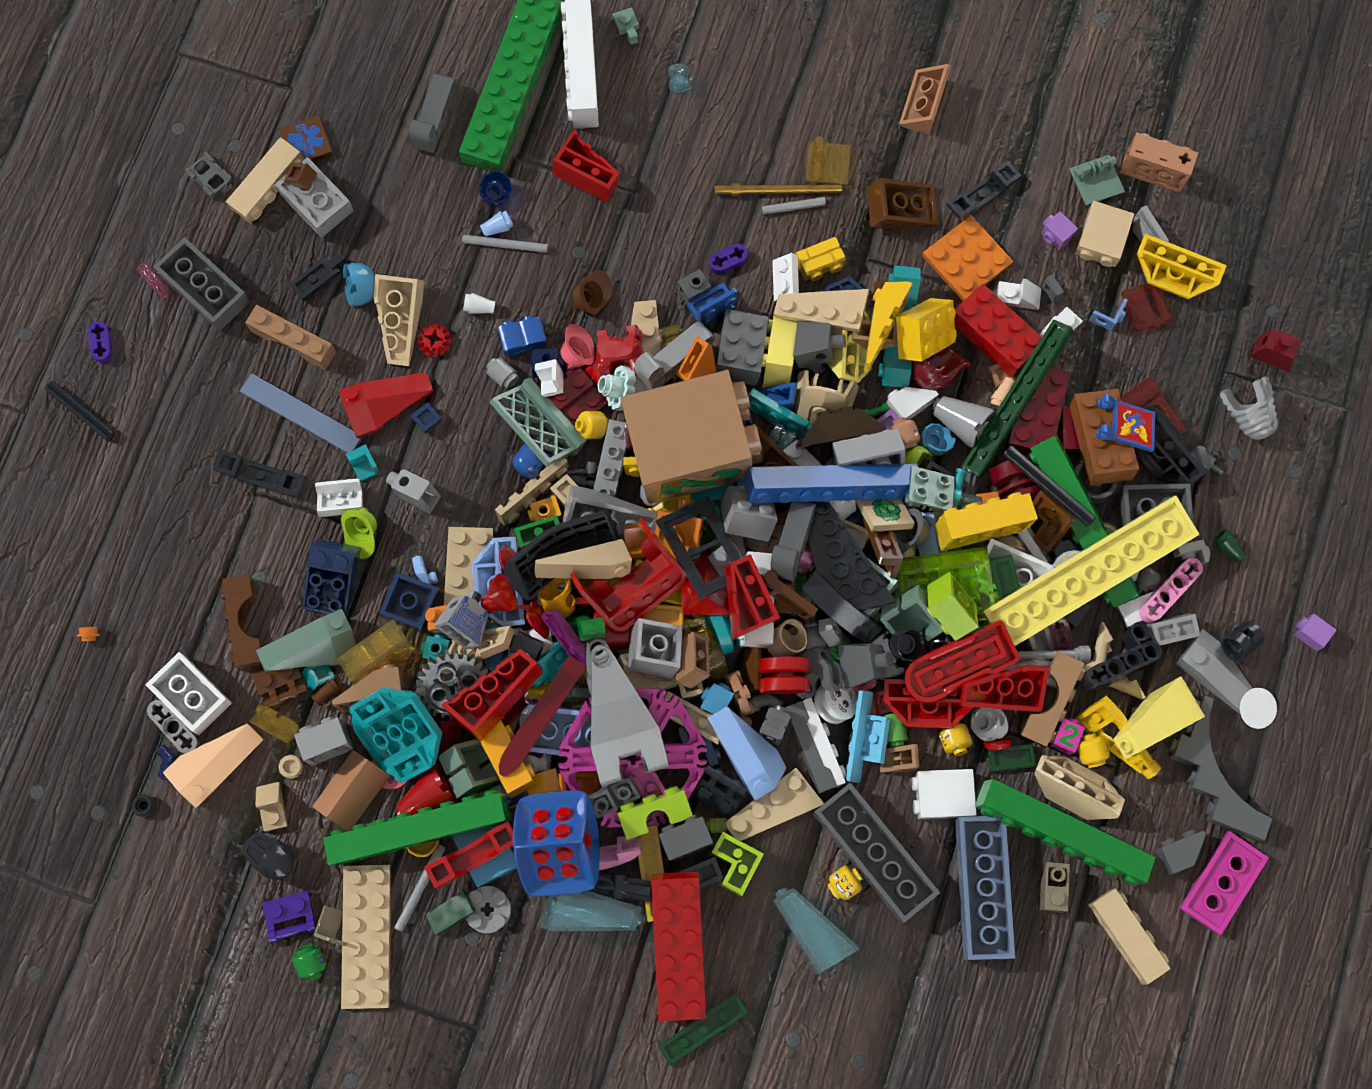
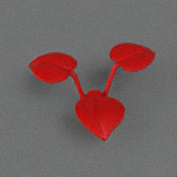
(502, 598)

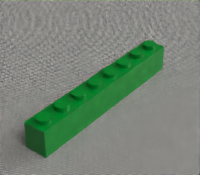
(1058, 467)
(417, 829)
(1064, 832)

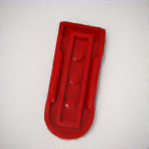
(961, 661)

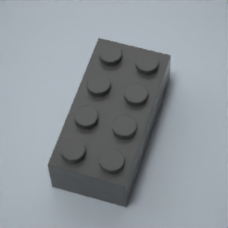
(202, 284)

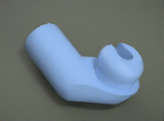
(420, 571)

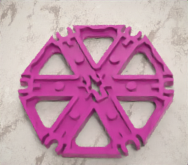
(678, 755)

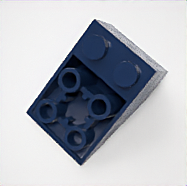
(330, 576)

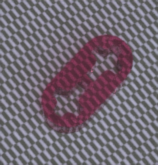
(1065, 632)

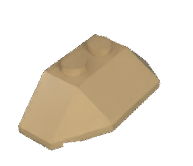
(1078, 788)

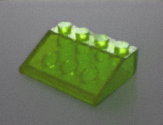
(968, 566)

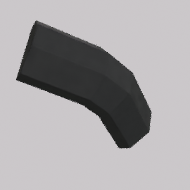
(560, 539)

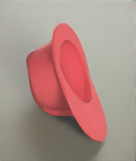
(577, 348)

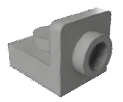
(1190, 549)

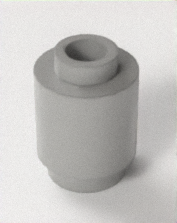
(502, 373)

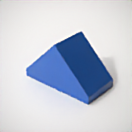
(782, 394)

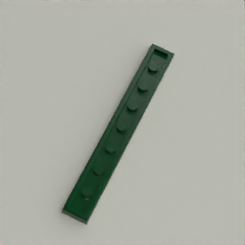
(1017, 398)

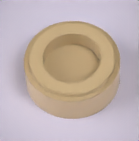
(290, 766)

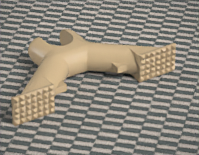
(1100, 655)

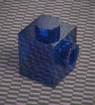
(544, 355)

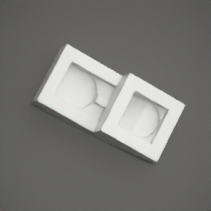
(1130, 610)

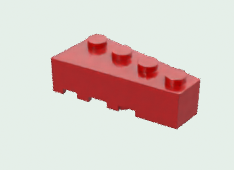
(494, 694)

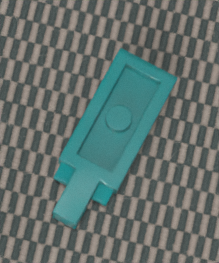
(551, 663)

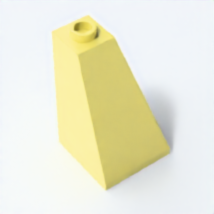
(1158, 717)

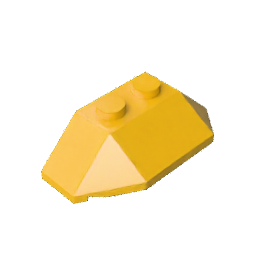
(1177, 268)

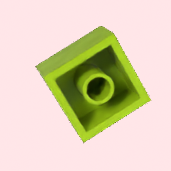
(952, 606)

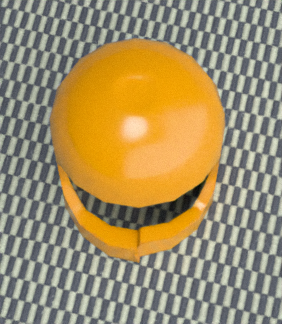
(563, 602)

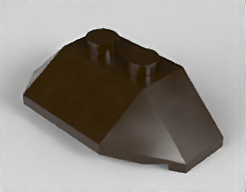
(838, 426)

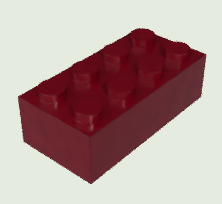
(1041, 414)

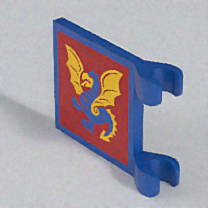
(1130, 424)

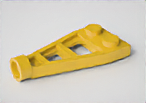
(1102, 714)

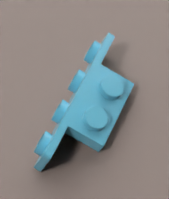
(868, 737)

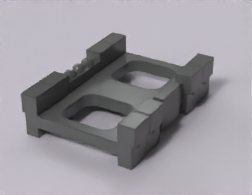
(204, 179)

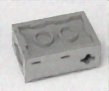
(321, 205)

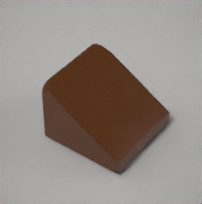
(300, 176)

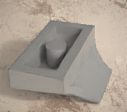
(1146, 223)

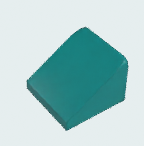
(317, 676)

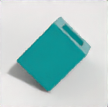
(363, 463)

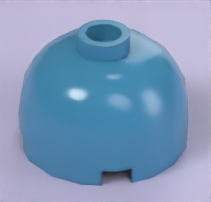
(359, 283)

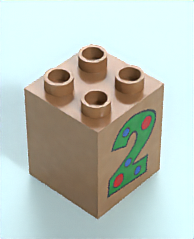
(691, 435)

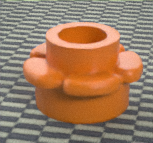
(88, 633)

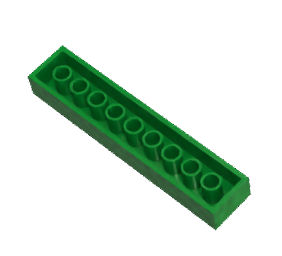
(510, 84)

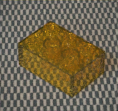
(379, 649)

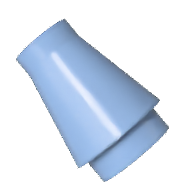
(498, 223)

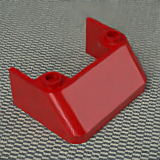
(638, 591)

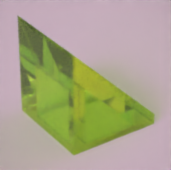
(716, 825)

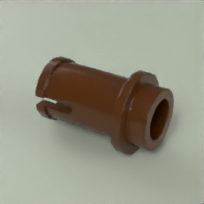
(326, 692)

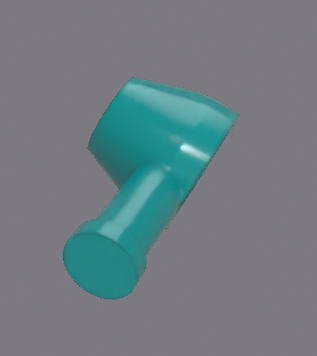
(958, 483)

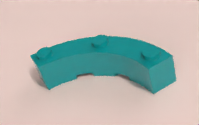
(897, 371)

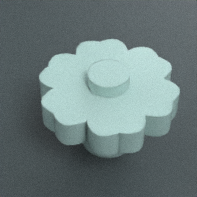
(617, 386)

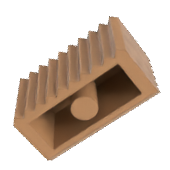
(694, 660)

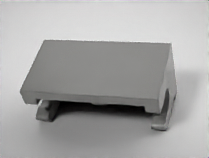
(1175, 628)

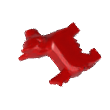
(615, 352)

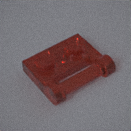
(1140, 308)

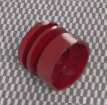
(1013, 480)

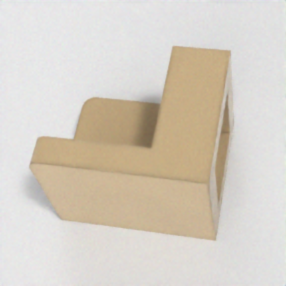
(561, 489)

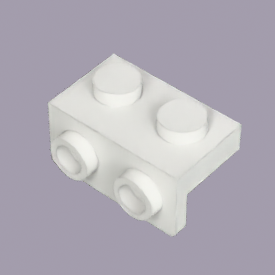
(785, 275)
(338, 496)

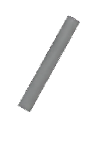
(796, 205)

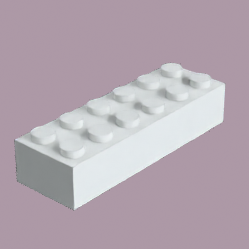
(579, 63)

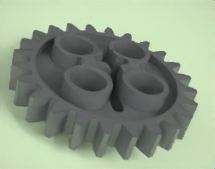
(460, 667)

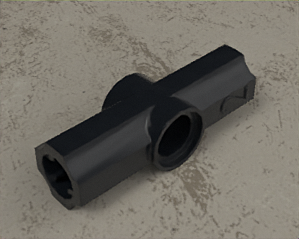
(623, 887)

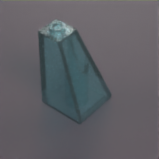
(589, 913)
(815, 935)

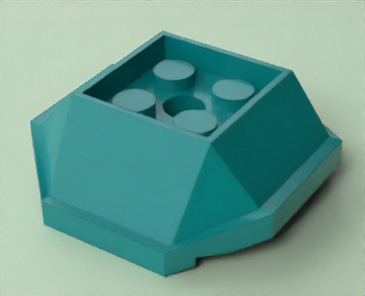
(397, 732)

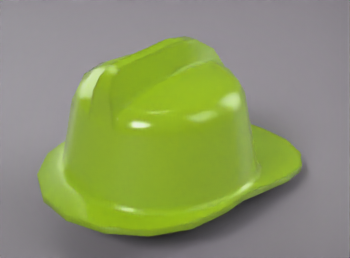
(359, 530)

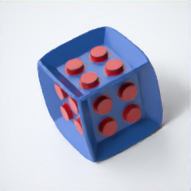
(556, 843)

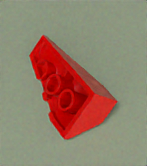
(378, 401)
(711, 605)

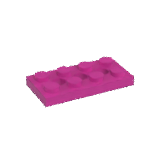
(1240, 883)

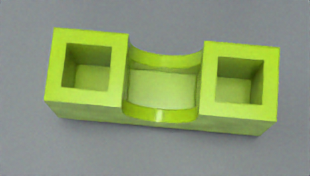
(634, 817)

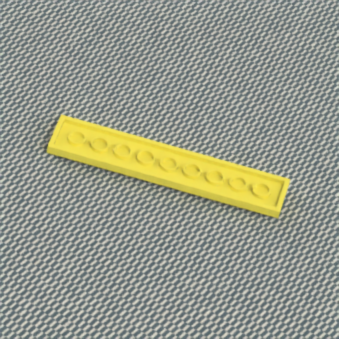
(1093, 570)

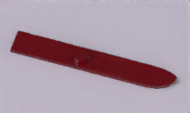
(540, 716)

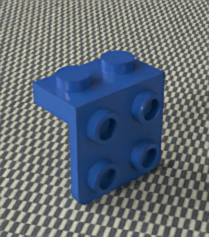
(713, 304)

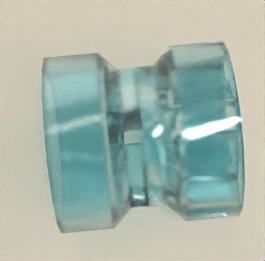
(678, 75)
(787, 439)

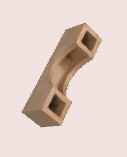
(299, 340)
(1065, 672)

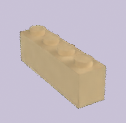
(259, 186)
(1129, 936)

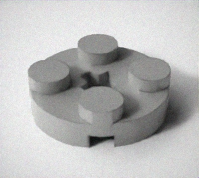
(496, 919)

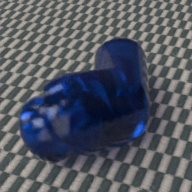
(167, 759)

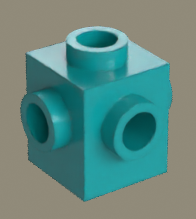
(428, 646)

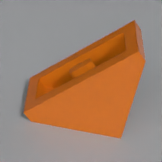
(698, 361)

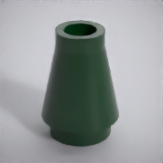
(1229, 545)

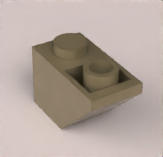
(1055, 887)

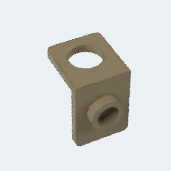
(329, 925)

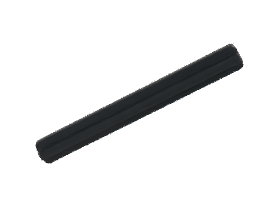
(1049, 486)

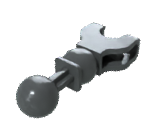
(820, 661)

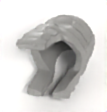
(1257, 419)

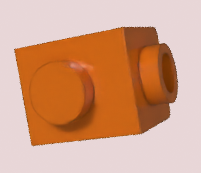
(634, 537)

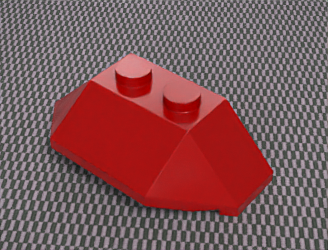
(918, 714)

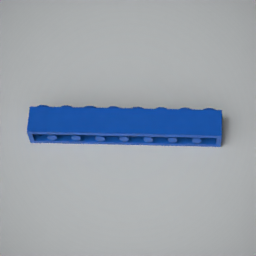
(827, 483)

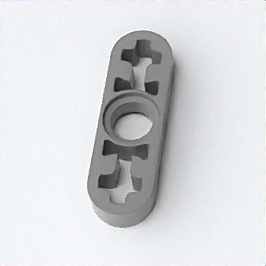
(179, 744)

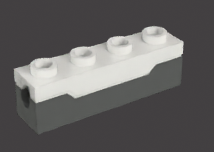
(815, 746)

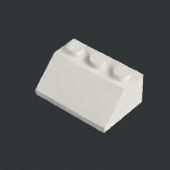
(1026, 566)

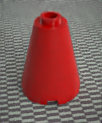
(428, 791)

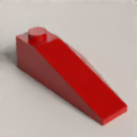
(1010, 690)

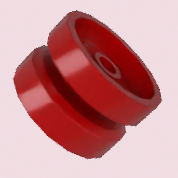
(784, 671)

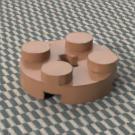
(741, 694)

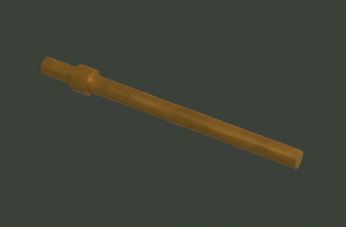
(737, 189)

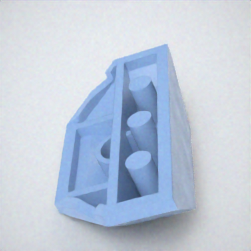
(484, 570)

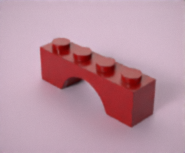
(471, 857)

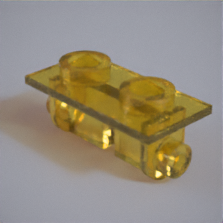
(280, 727)

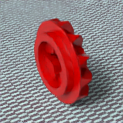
(439, 347)

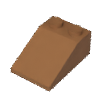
(387, 676)

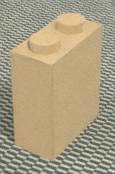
(1104, 234)

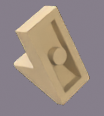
(271, 806)

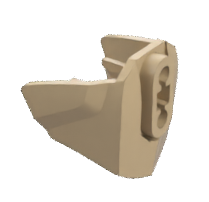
(816, 399)

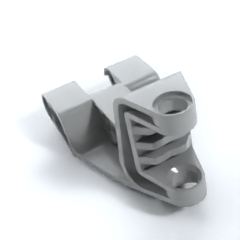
(618, 718)

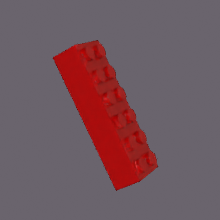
(678, 946)

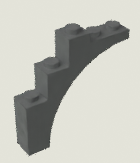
(1206, 779)

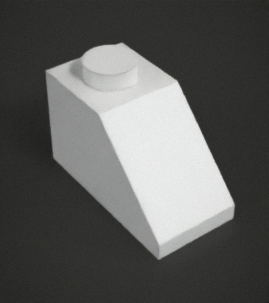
(910, 401)

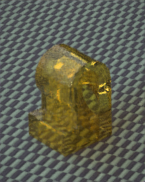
(696, 624)

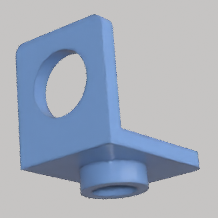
(1110, 323)

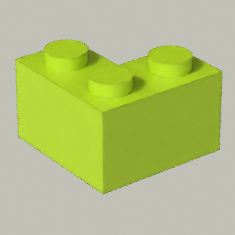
(742, 860)

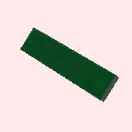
(703, 1029)

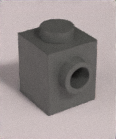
(694, 285)

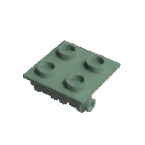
(1097, 179)
(930, 490)

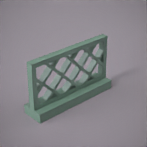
(546, 415)

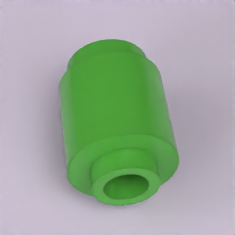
(897, 732)

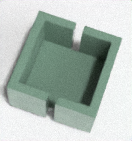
(911, 613)
(463, 765)

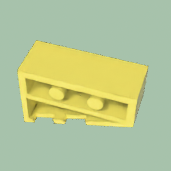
(780, 352)

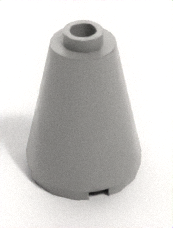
(963, 418)

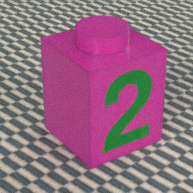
(1068, 736)

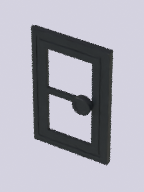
(685, 557)

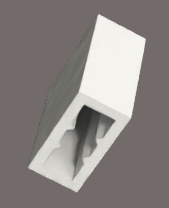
(944, 794)

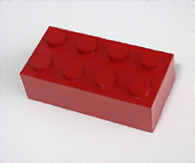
(996, 330)

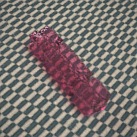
(153, 280)

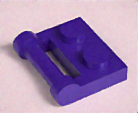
(287, 909)

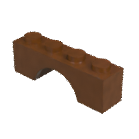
(238, 595)

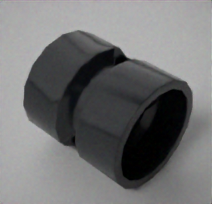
(1242, 640)

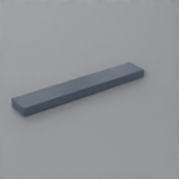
(300, 414)

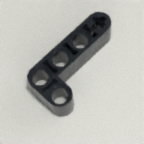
(1119, 664)

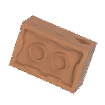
(1158, 162)

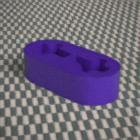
(726, 254)
(95, 342)

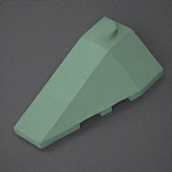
(310, 645)

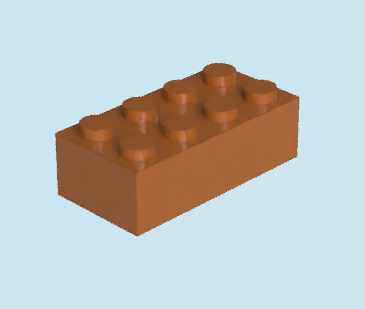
(1103, 459)

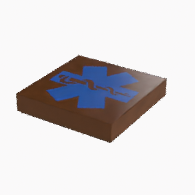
(308, 138)

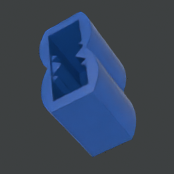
(522, 335)

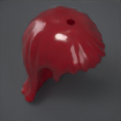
(938, 369)

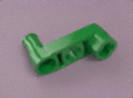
(586, 628)

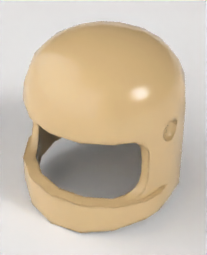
(785, 643)

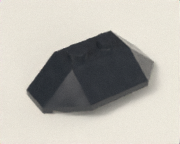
(1173, 455)

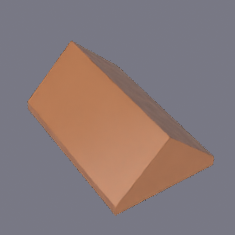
(924, 98)
(351, 791)

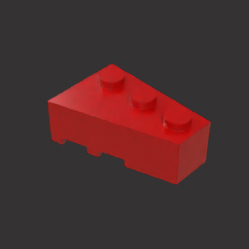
(585, 169)
(747, 598)

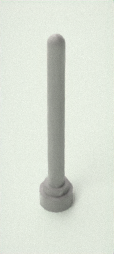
(1080, 653)

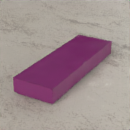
(565, 635)

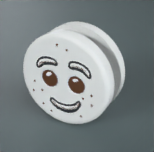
(836, 705)

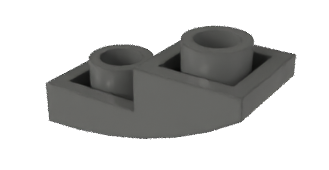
(614, 795)

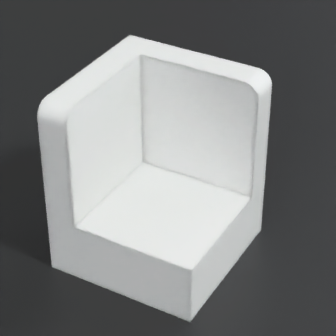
(551, 377)

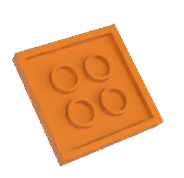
(967, 258)

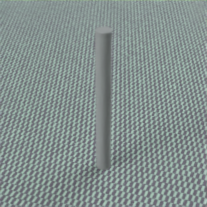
(503, 243)
(416, 894)

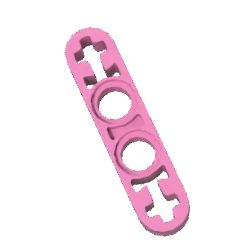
(1170, 589)

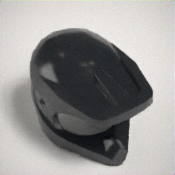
(268, 856)

